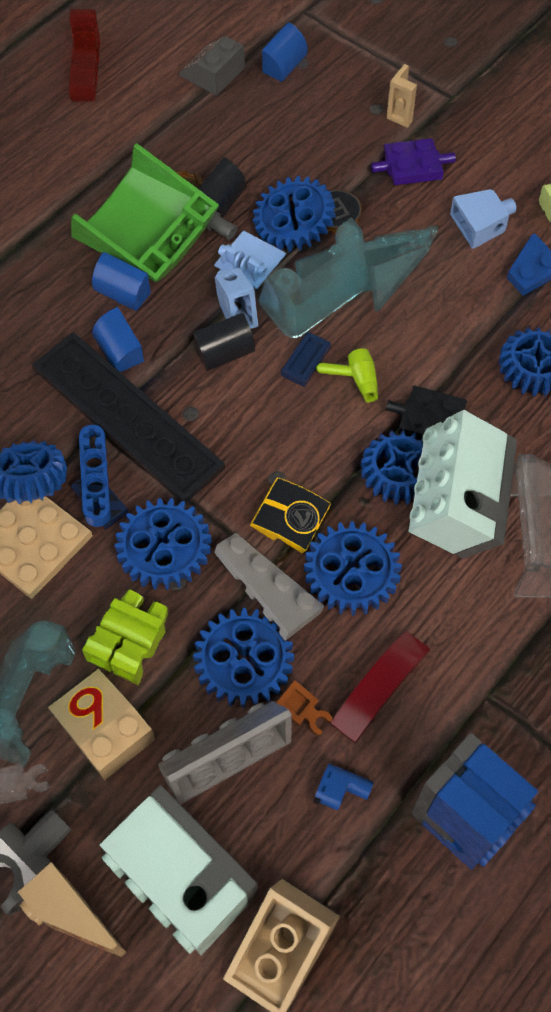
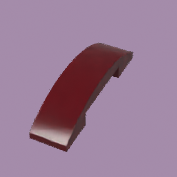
(379, 685)

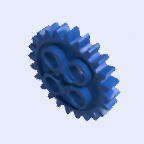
(312, 209)
(183, 557)
(372, 584)
(222, 675)

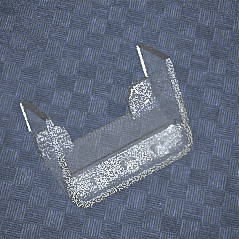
(533, 485)

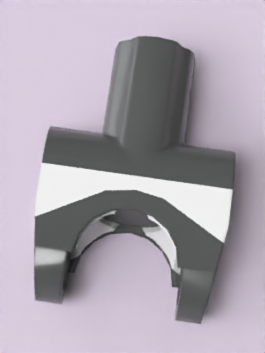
(28, 853)

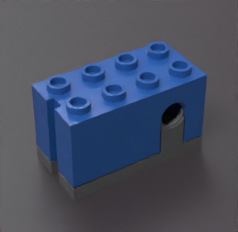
(474, 802)

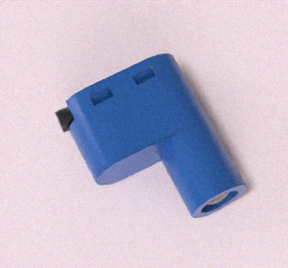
(338, 782)

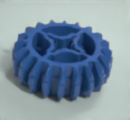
(527, 361)
(31, 471)
(392, 479)

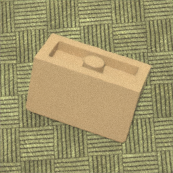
(401, 98)

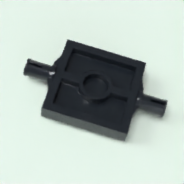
(424, 410)

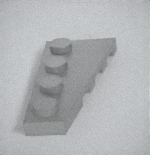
(277, 593)

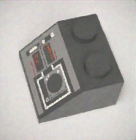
(215, 65)

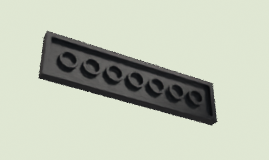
(129, 417)

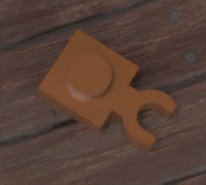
(301, 706)

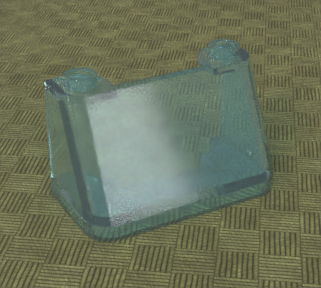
(303, 303)
(33, 650)

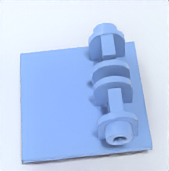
(252, 256)

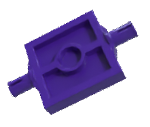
(413, 161)

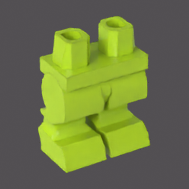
(131, 628)

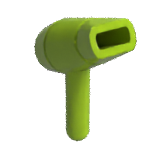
(361, 368)

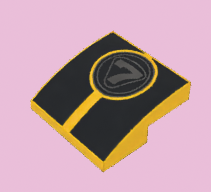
(290, 514)

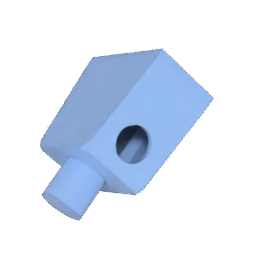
(481, 215)
(234, 287)

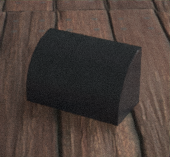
(224, 185)
(224, 341)

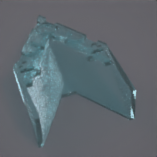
(388, 260)

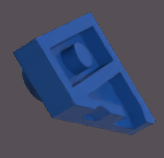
(532, 266)

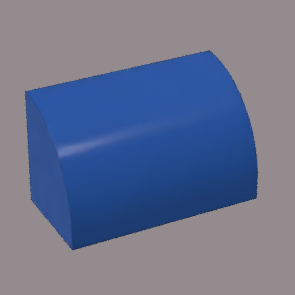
(284, 52)
(120, 281)
(117, 340)

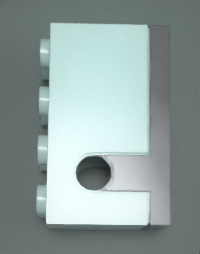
(463, 485)
(173, 861)

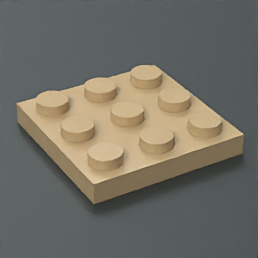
(37, 542)

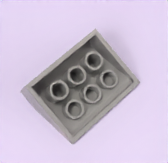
(227, 750)

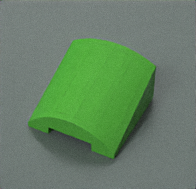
(148, 217)

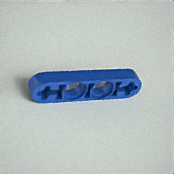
(95, 474)

